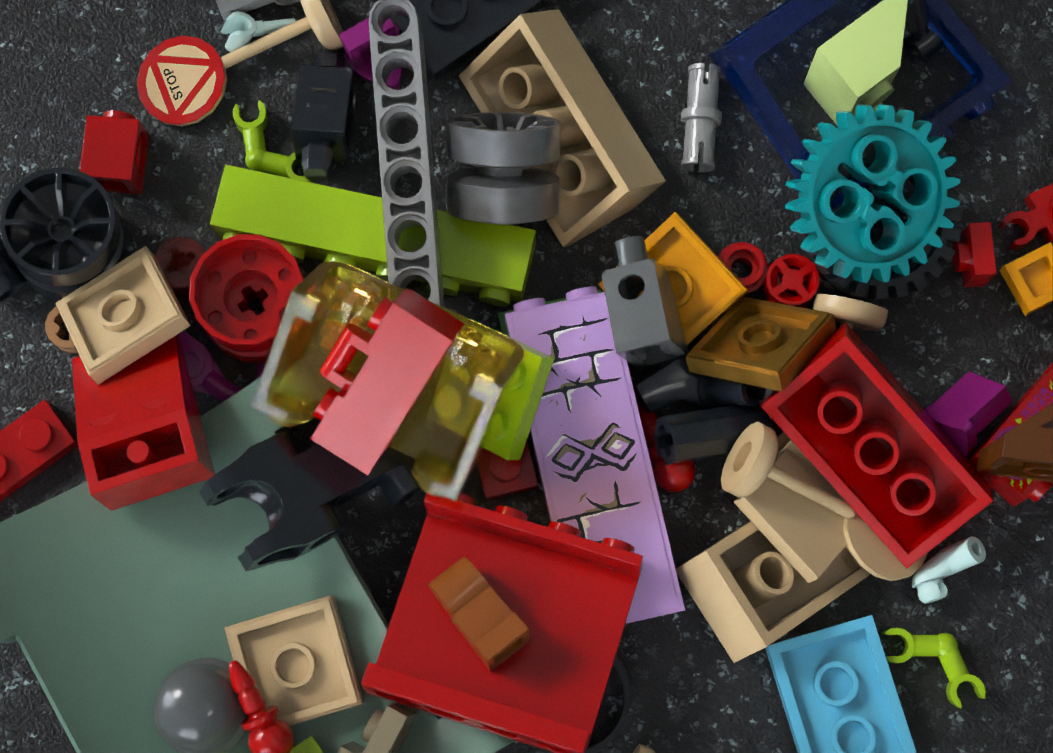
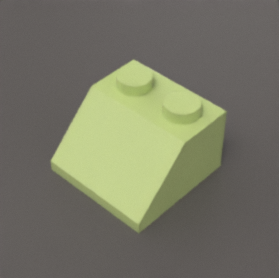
(859, 61)

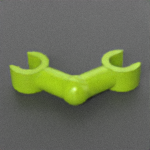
(256, 155)
(946, 649)

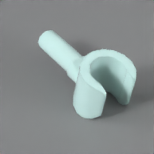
(243, 28)

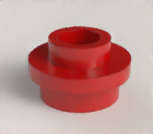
(752, 257)

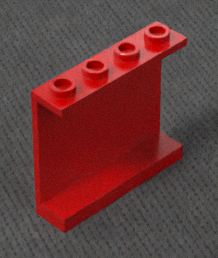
(561, 587)

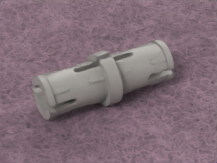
(701, 117)

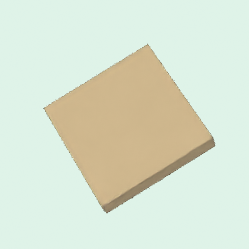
(122, 315)
(795, 525)
(299, 660)

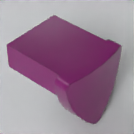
(358, 52)
(968, 409)

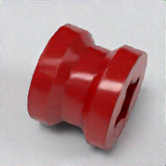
(798, 276)

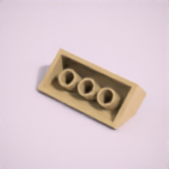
(546, 72)

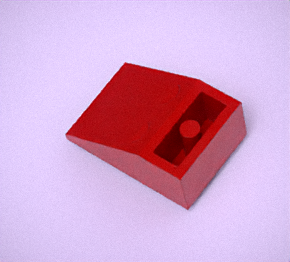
(140, 429)

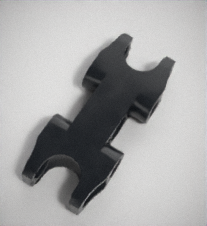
(302, 493)

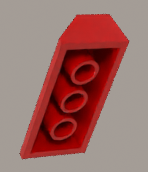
(878, 447)

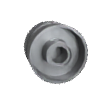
(503, 182)

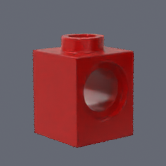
(115, 151)

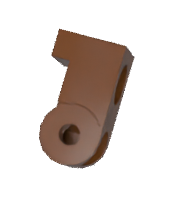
(479, 613)

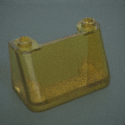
(450, 415)

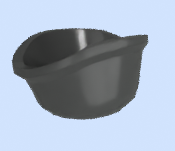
(199, 708)

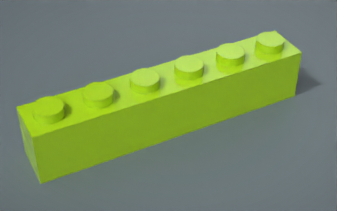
(350, 229)

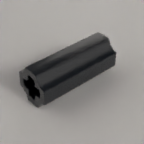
(704, 432)

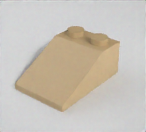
(755, 593)

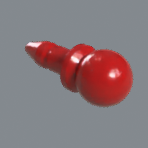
(668, 477)
(267, 731)

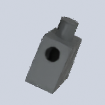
(645, 327)

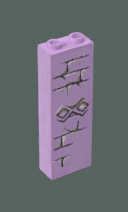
(594, 442)

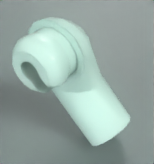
(946, 563)

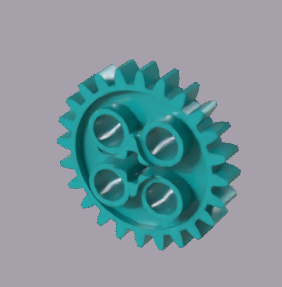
(900, 152)

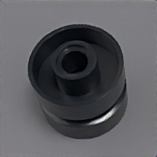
(61, 231)

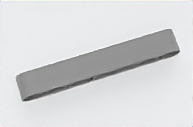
(412, 157)

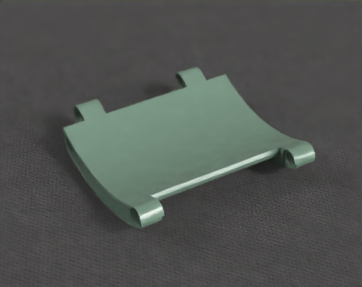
(137, 590)

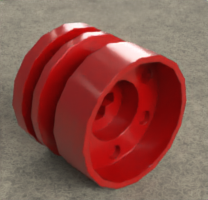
(229, 279)

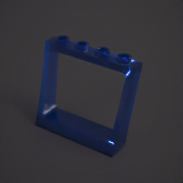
(739, 53)

